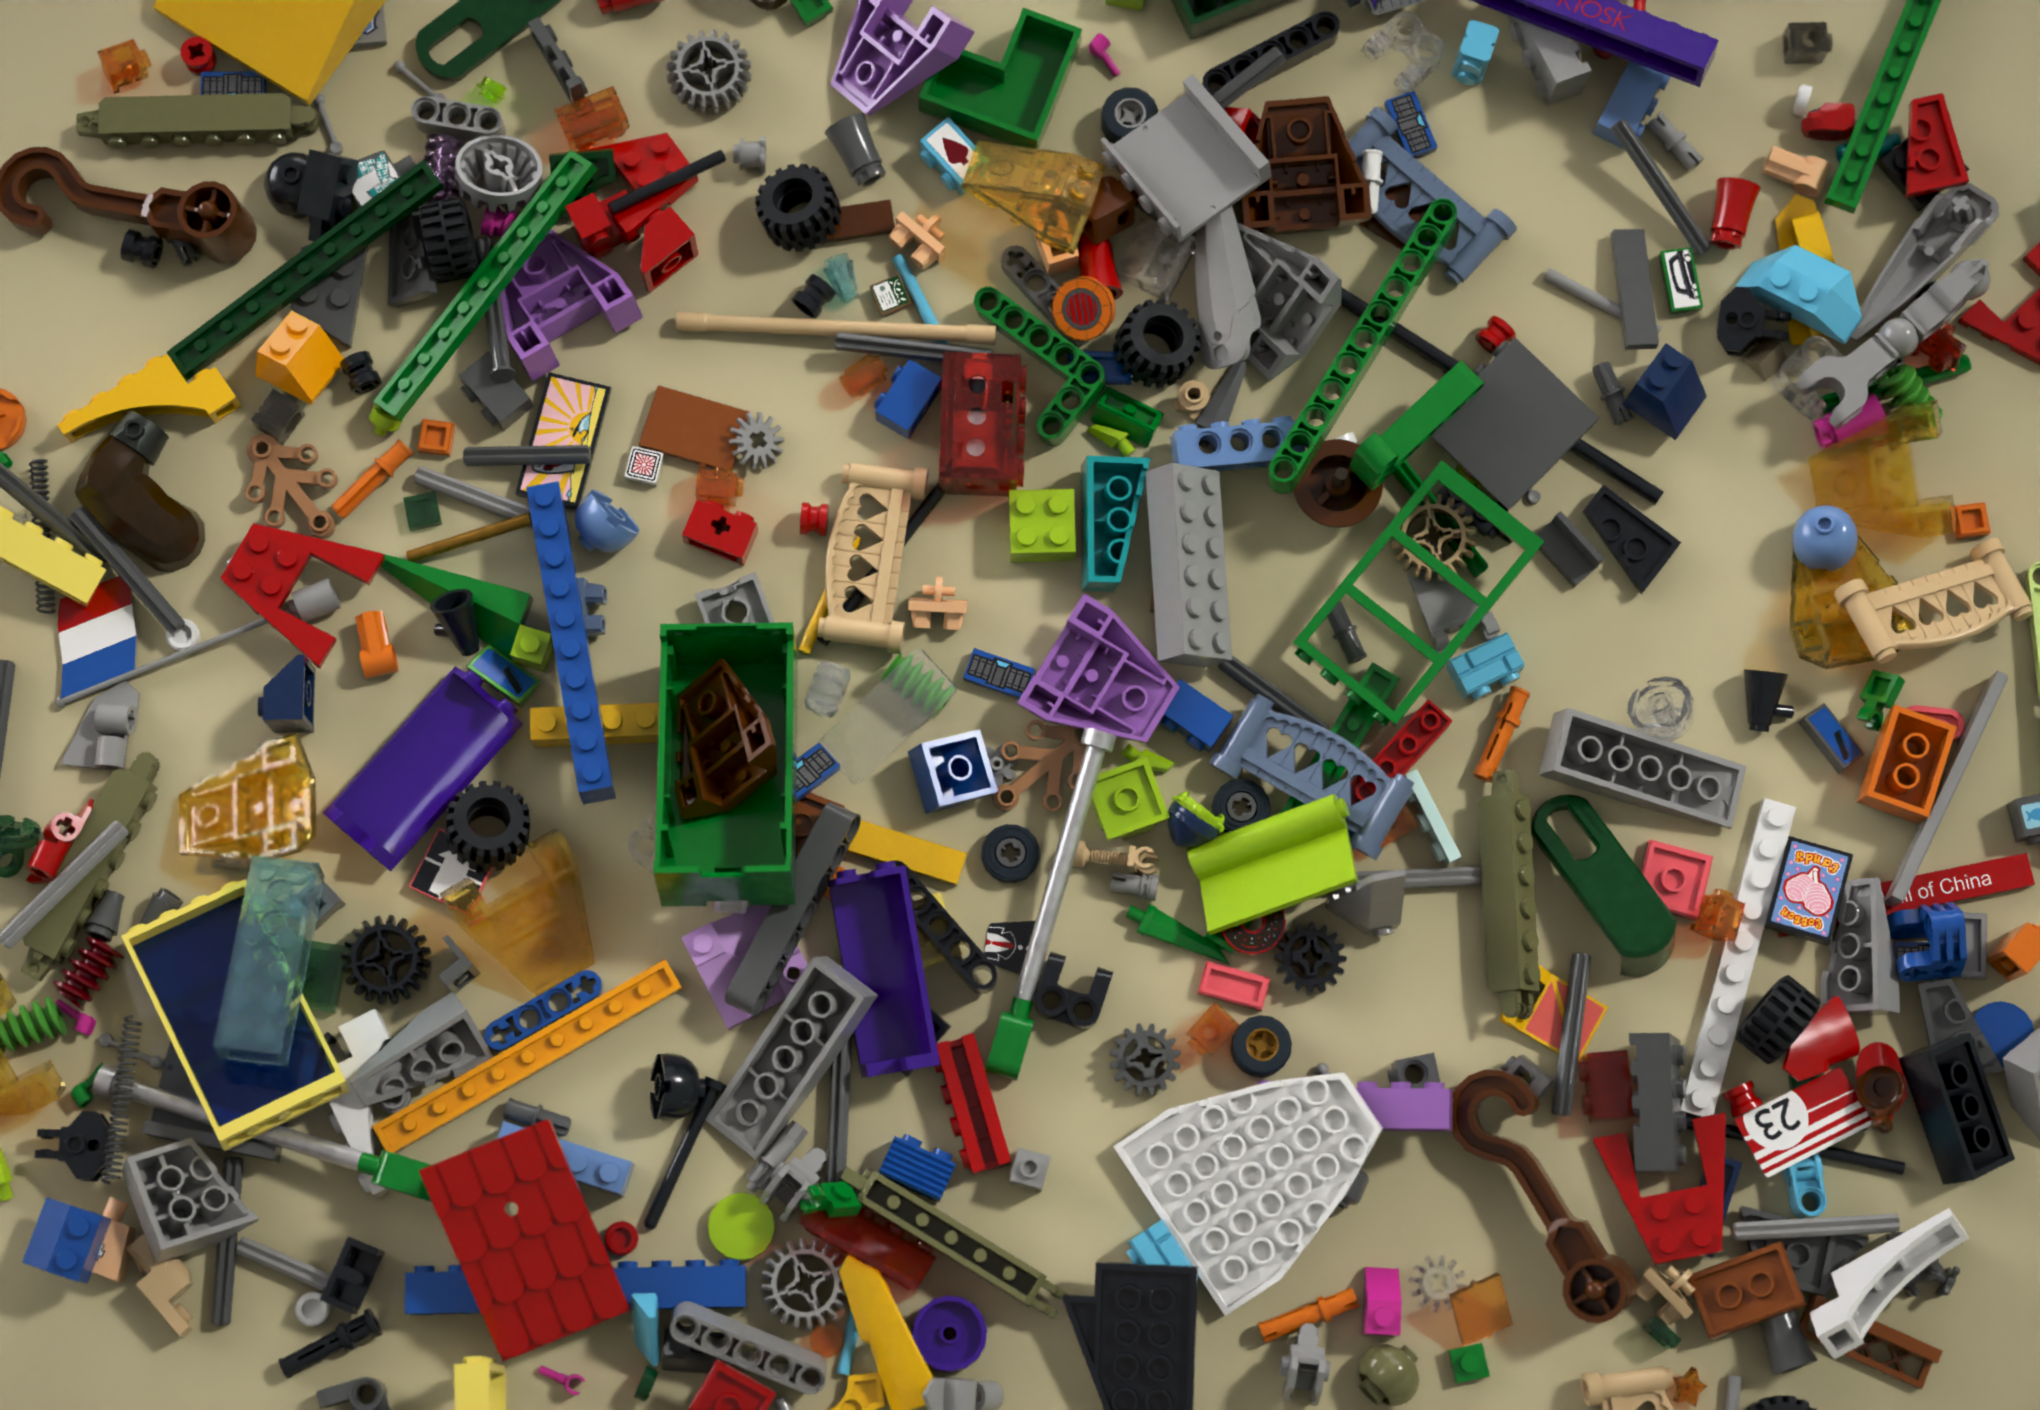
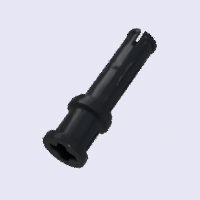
(344, 1337)

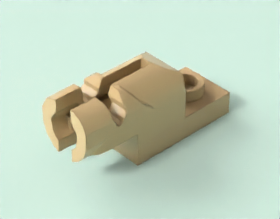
(163, 1284)

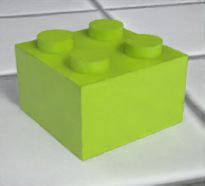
(1042, 525)

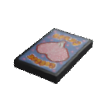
(1808, 891)

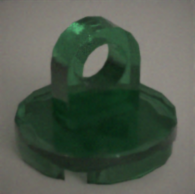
(14, 839)

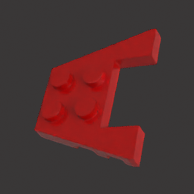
(641, 163)
(2021, 329)

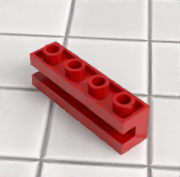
(1405, 747)
(973, 1105)

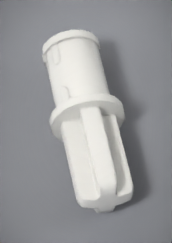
(1371, 172)

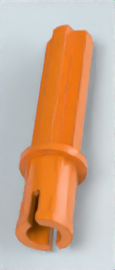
(372, 479)

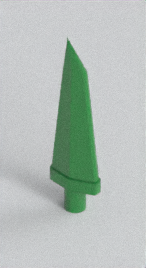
(1166, 929)

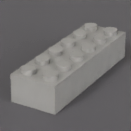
(1188, 565)

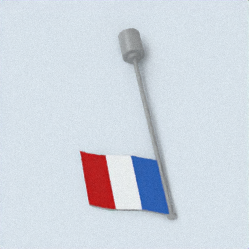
(101, 639)

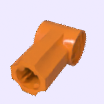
(377, 653)

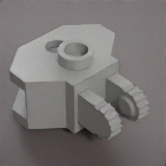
(792, 1180)
(1305, 1365)

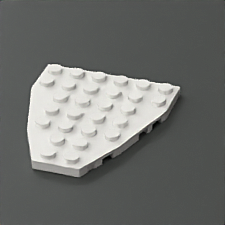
(1252, 1175)

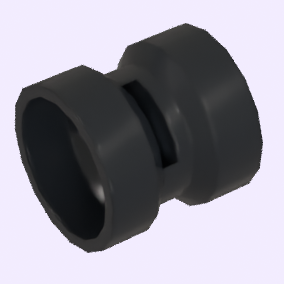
(142, 249)
(813, 296)
(360, 372)

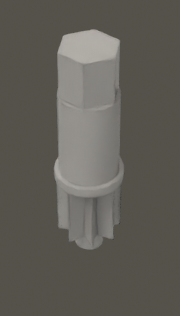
(776, 1154)

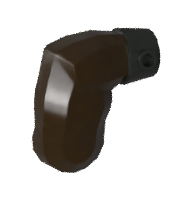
(132, 504)

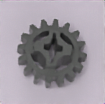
(1142, 1045)

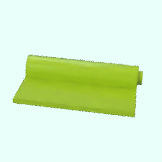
(1274, 863)

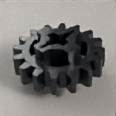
(1325, 958)

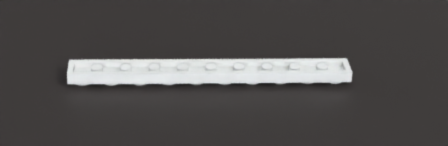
(1737, 959)

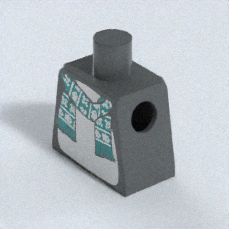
(376, 174)

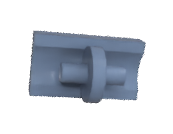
(592, 595)

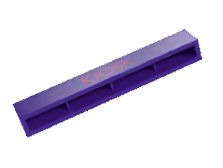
(1621, 32)

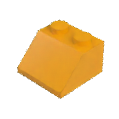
(298, 358)

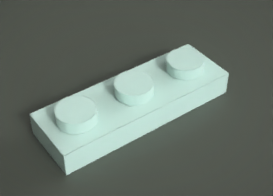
(1430, 821)

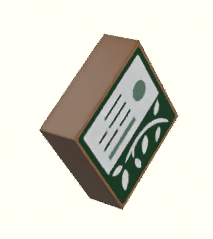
(890, 295)

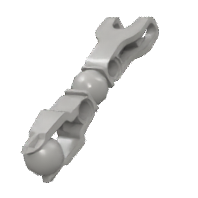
(1896, 339)

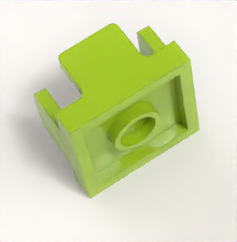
(1128, 801)

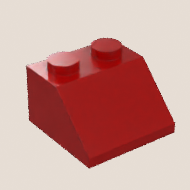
(666, 247)

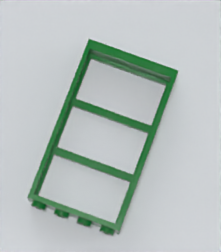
(1487, 509)

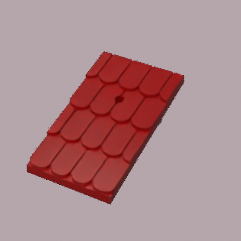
(532, 1270)

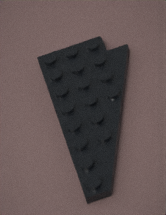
(1139, 1334)

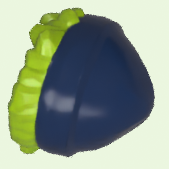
(1192, 823)

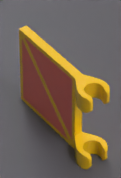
(1548, 1015)

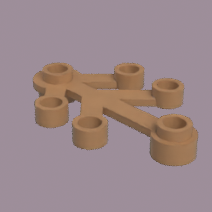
(287, 481)
(1049, 761)

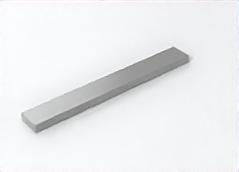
(1946, 789)

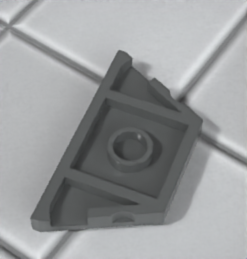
(335, 299)
(1810, 1257)

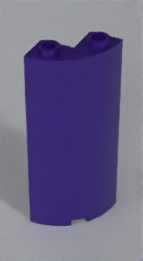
(423, 767)
(884, 953)

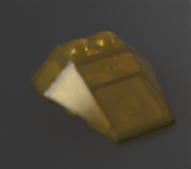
(1037, 188)
(1822, 628)
(253, 807)

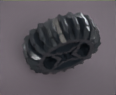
(402, 957)

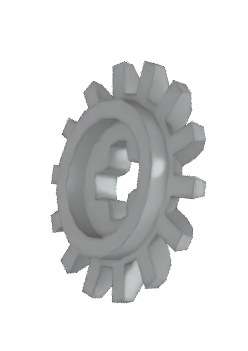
(744, 441)

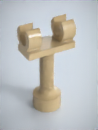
(1133, 859)

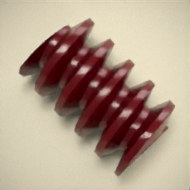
(87, 971)

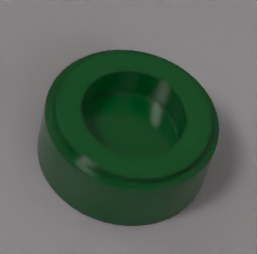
(646, 1384)

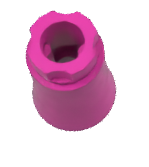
(1828, 435)

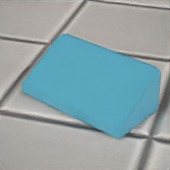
(646, 1325)

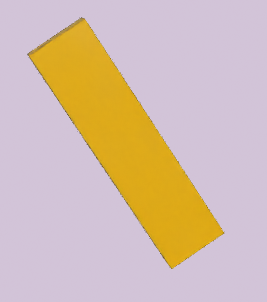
(918, 854)

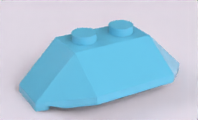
(1808, 288)

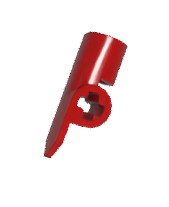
(52, 851)
(1824, 1042)

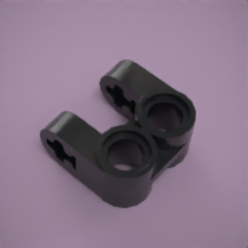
(1069, 998)

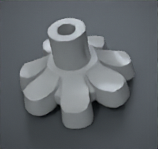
(1003, 769)

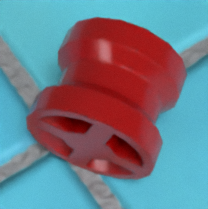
(198, 62)
(1494, 334)
(814, 519)
(1742, 1098)

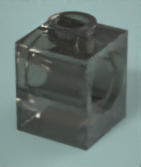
(1797, 52)
(278, 415)

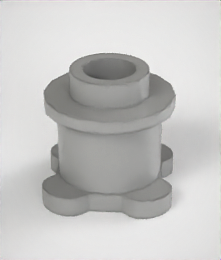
(750, 154)

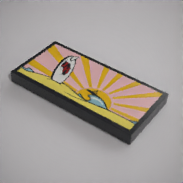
(567, 415)

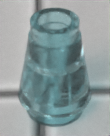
(842, 277)

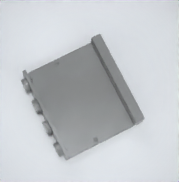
(1187, 162)

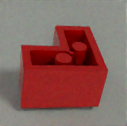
(596, 226)

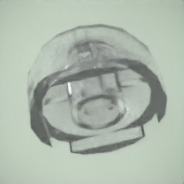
(1662, 709)

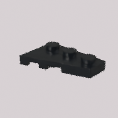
(1630, 536)

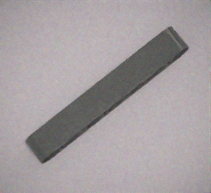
(787, 923)

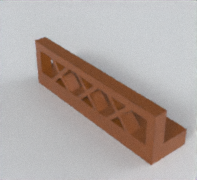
(1891, 1338)

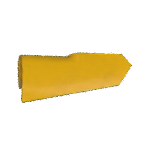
(1802, 226)
(883, 1327)

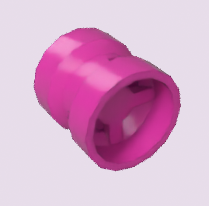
(497, 222)

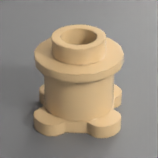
(1188, 405)

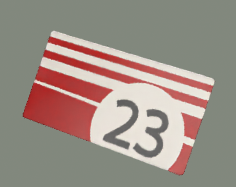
(1803, 1122)

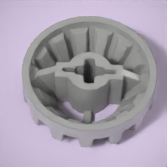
(501, 163)

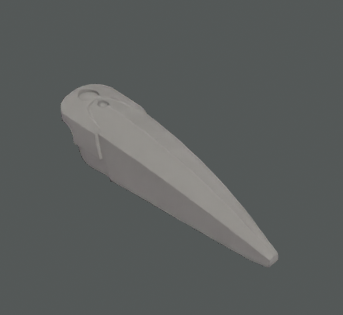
(1926, 251)
(1224, 293)

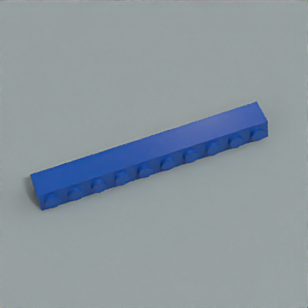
(570, 643)
(707, 1286)

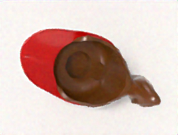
(1880, 1084)

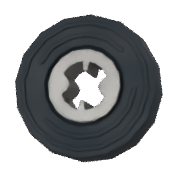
(1234, 792)
(1020, 840)

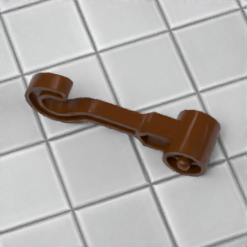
(201, 215)
(1595, 1282)

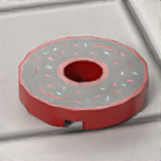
(1257, 941)

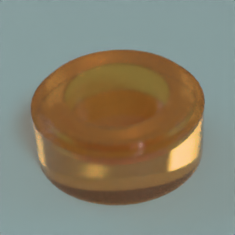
(826, 1340)

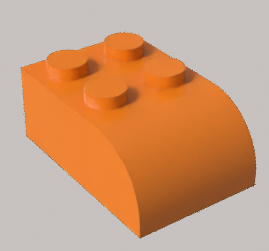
(1907, 764)

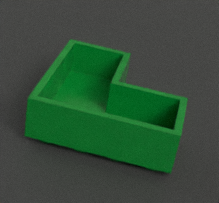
(1010, 97)

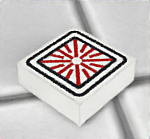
(644, 466)

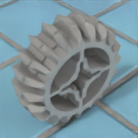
(721, 69)
(795, 1257)

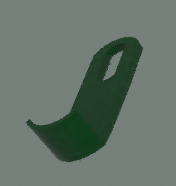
(500, 24)
(1609, 888)

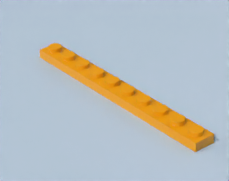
(527, 1057)

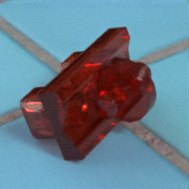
(1942, 349)

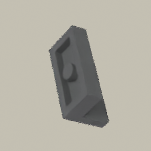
(1568, 550)
(460, 972)

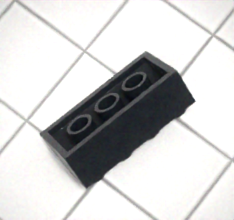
(1957, 1109)

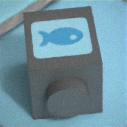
(2025, 819)

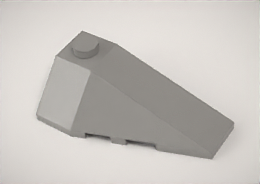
(1862, 955)
(429, 1048)

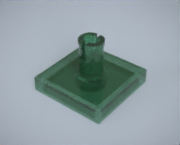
(324, 976)

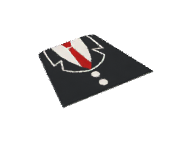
(1008, 944)

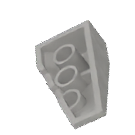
(1372, 903)

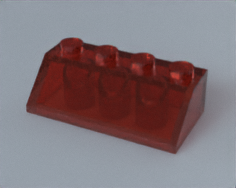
(874, 1245)

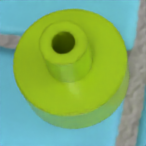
(383, 421)

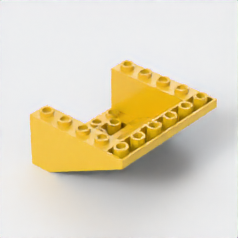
(280, 40)

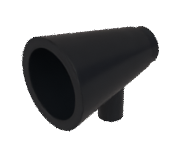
(457, 620)
(1763, 697)

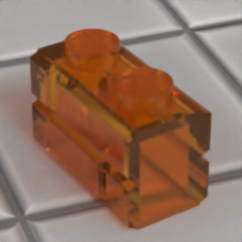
(592, 119)

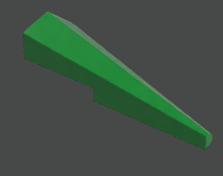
(496, 607)

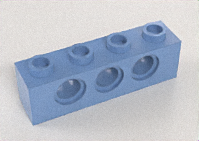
(1255, 455)

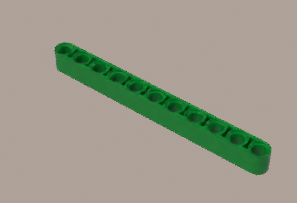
(1358, 358)

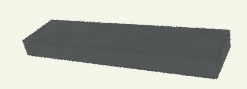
(1634, 289)

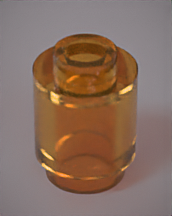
(864, 375)

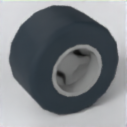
(1124, 106)

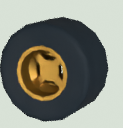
(1268, 1037)

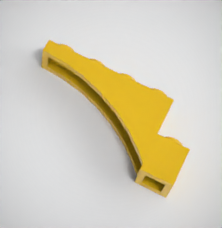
(154, 391)

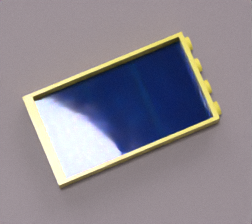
(185, 972)

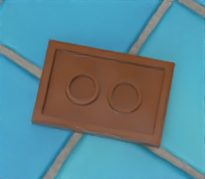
(691, 428)
(1746, 1290)

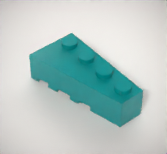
(1108, 514)

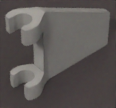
(1447, 610)

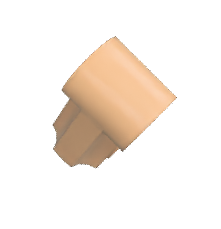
(1804, 173)

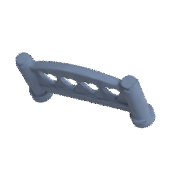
(1476, 234)
(1248, 750)

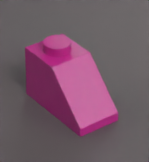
(1381, 1302)

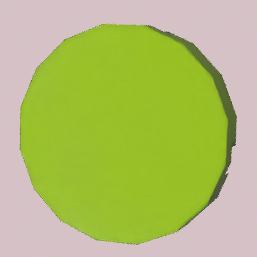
(741, 1226)

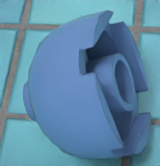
(603, 524)
(1825, 538)

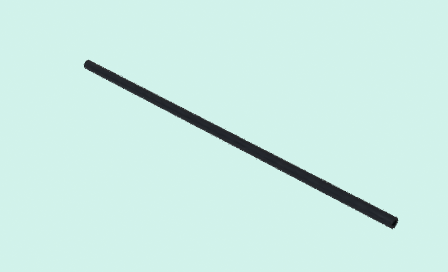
(1446, 363)

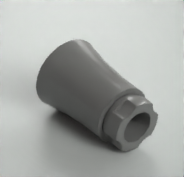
(857, 149)
(1786, 1344)

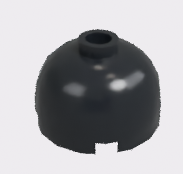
(284, 182)
(675, 1087)

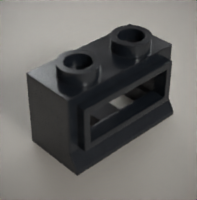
(352, 1275)

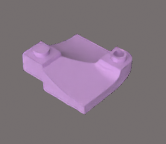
(718, 952)

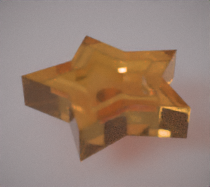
(1688, 1387)

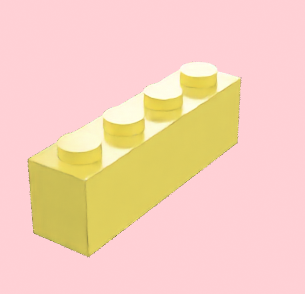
(48, 560)

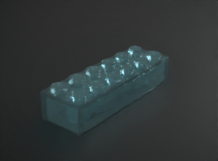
(269, 961)

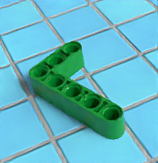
(1048, 356)
(1385, 453)

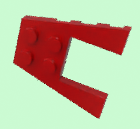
(270, 566)
(1680, 1221)

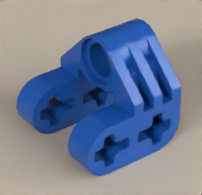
(1945, 933)

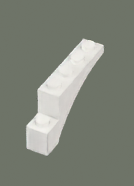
(363, 1039)
(1877, 1276)

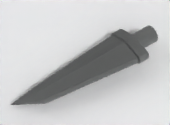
(1223, 400)

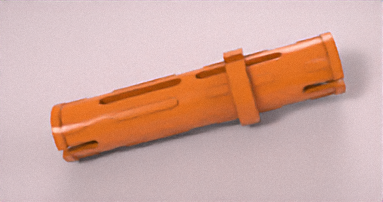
(1506, 723)
(1314, 1312)

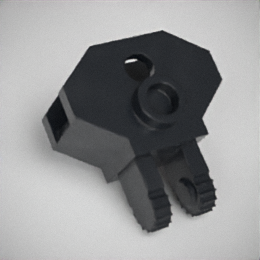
(1750, 322)
(78, 1145)

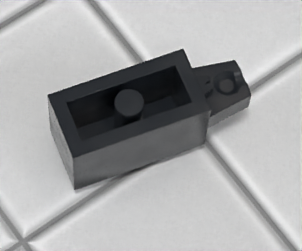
(326, 190)

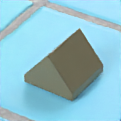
(1766, 358)

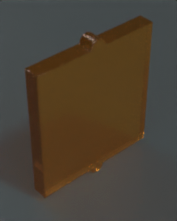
(1480, 1309)

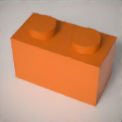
(2017, 952)

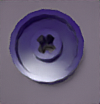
(969, 1330)

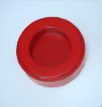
(621, 1238)

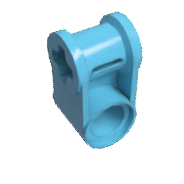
(1808, 1183)

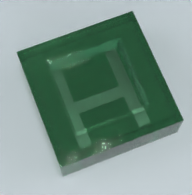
(422, 511)
(1661, 1333)

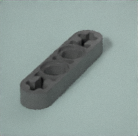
(1039, 299)

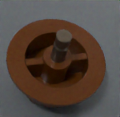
(1332, 491)

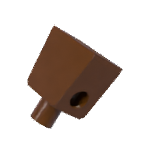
(1111, 210)

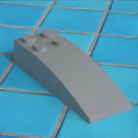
(1641, 769)
(791, 1055)

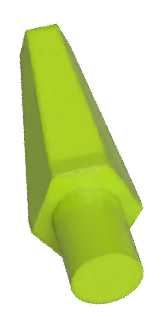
(1113, 438)
(1156, 762)
(5, 1179)

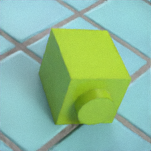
(532, 648)

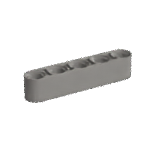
(756, 1361)

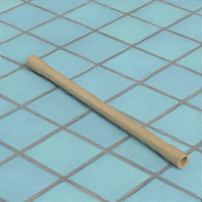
(705, 322)

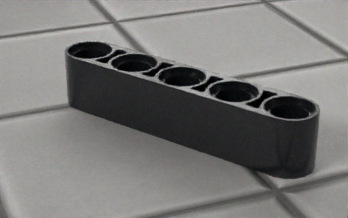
(1304, 31)
(953, 936)

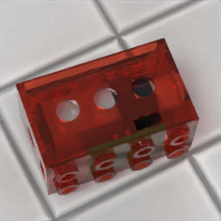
(982, 423)

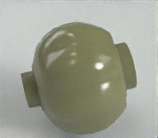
(1388, 1374)

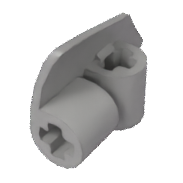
(105, 730)
(962, 1394)

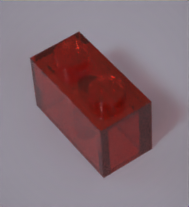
(1606, 1086)

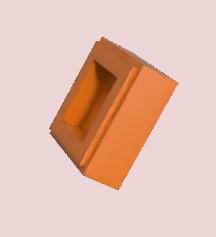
(436, 437)
(1972, 520)

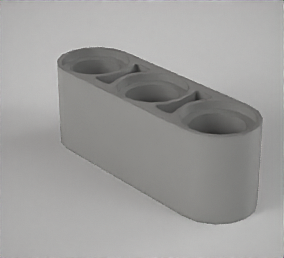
(447, 110)

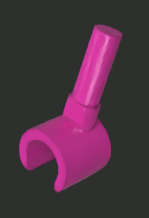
(1098, 47)
(83, 1024)
(560, 1377)

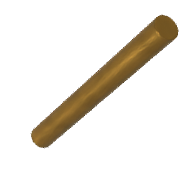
(469, 537)

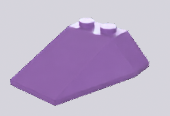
(1100, 678)

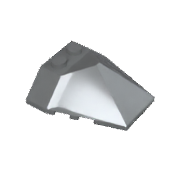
(1294, 299)

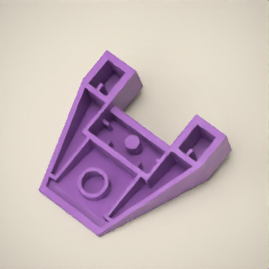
(892, 55)
(556, 293)

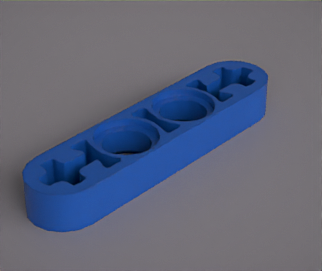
(541, 1005)

